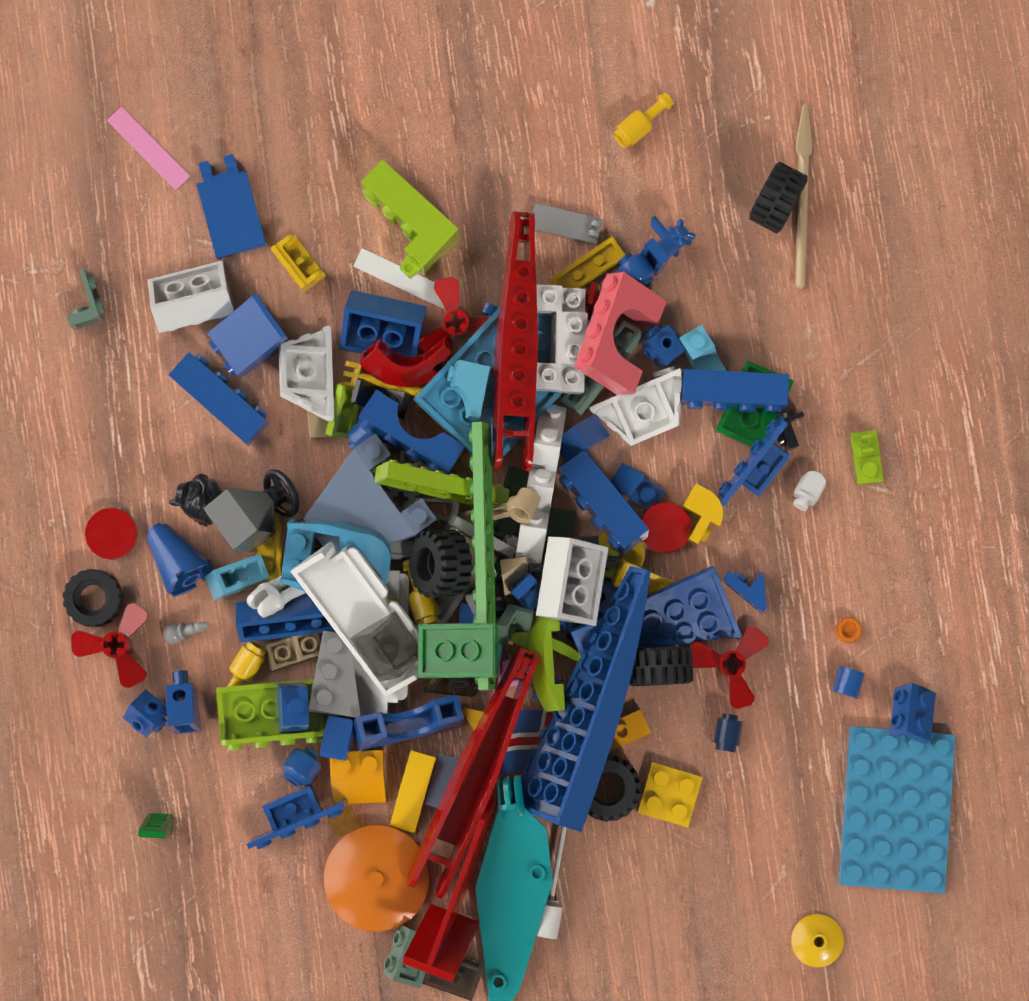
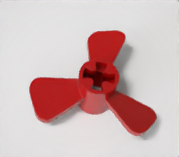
(448, 293)
(750, 644)
(129, 670)

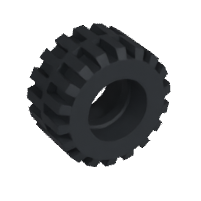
(778, 197)
(440, 563)
(662, 666)
(629, 796)

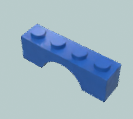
(381, 417)
(384, 729)

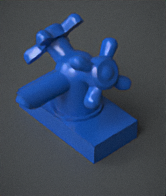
(671, 241)

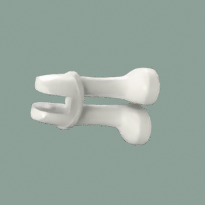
(269, 600)

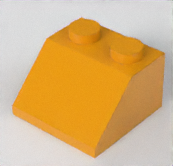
(359, 777)

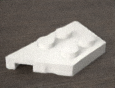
(308, 373)
(647, 412)

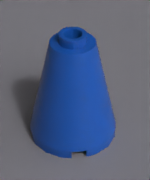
(176, 560)

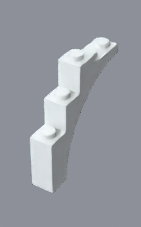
(542, 481)

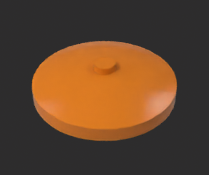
(369, 878)

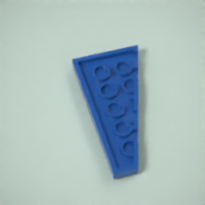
(678, 614)

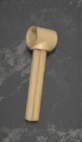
(518, 507)

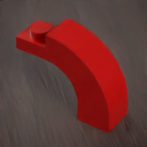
(405, 371)

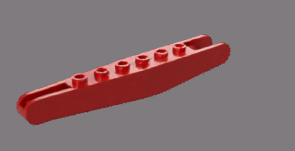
(517, 343)
(475, 773)

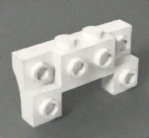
(567, 335)

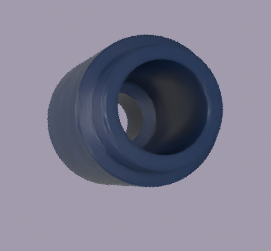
(727, 733)

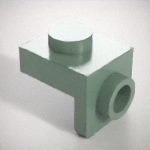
(512, 619)

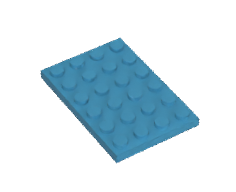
(447, 405)
(896, 811)

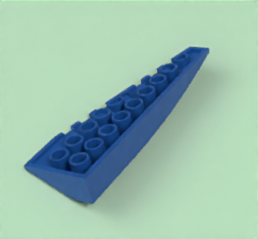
(573, 750)

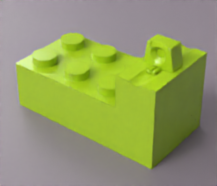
(420, 221)

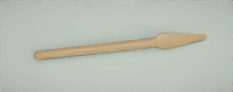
(803, 149)

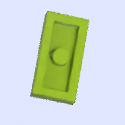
(344, 412)
(866, 457)

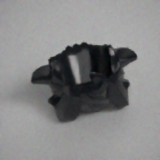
(196, 495)

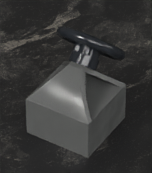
(248, 516)

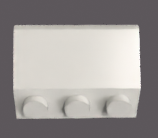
(190, 297)
(572, 580)

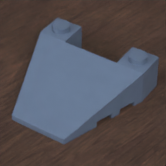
(362, 503)

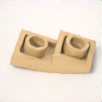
(292, 650)

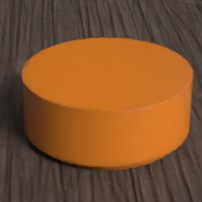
(848, 630)

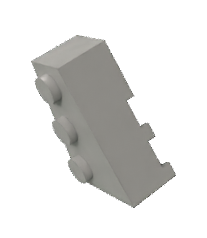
(334, 680)

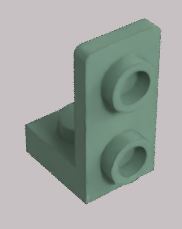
(82, 316)

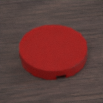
(667, 526)
(111, 533)

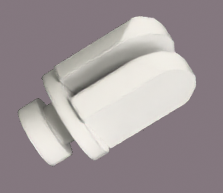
(809, 490)

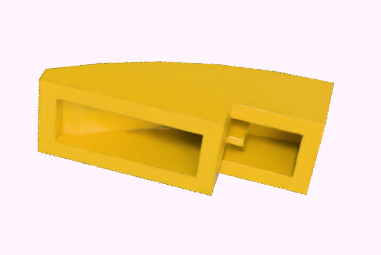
(413, 791)

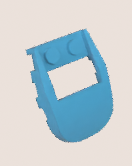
(301, 544)

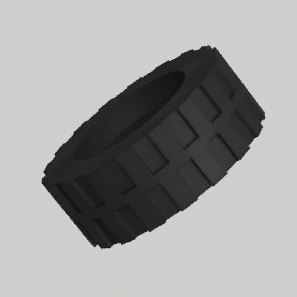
(73, 592)

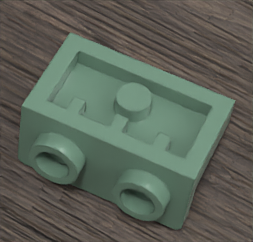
(393, 963)

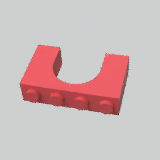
(598, 353)

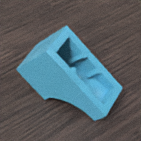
(701, 350)
(470, 382)
(236, 577)

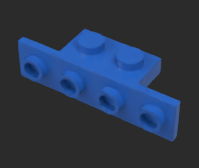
(760, 466)
(293, 812)

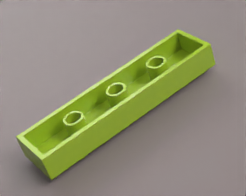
(432, 483)

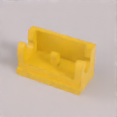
(298, 262)

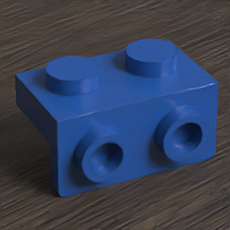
(912, 712)

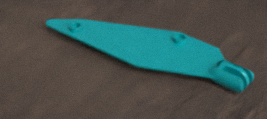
(512, 890)

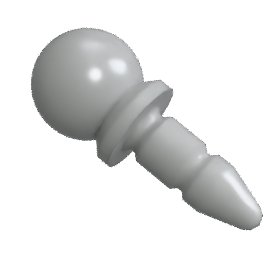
(176, 633)

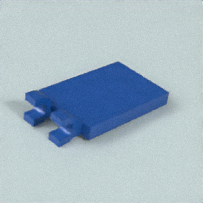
(230, 210)

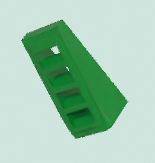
(156, 826)

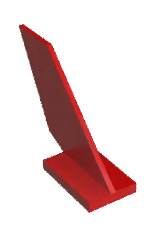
(443, 933)

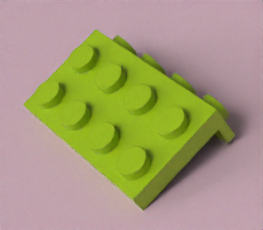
(251, 716)

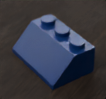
(376, 317)

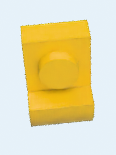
(707, 508)

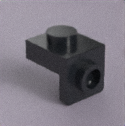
(787, 437)

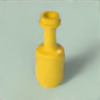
(639, 123)
(423, 608)
(246, 663)

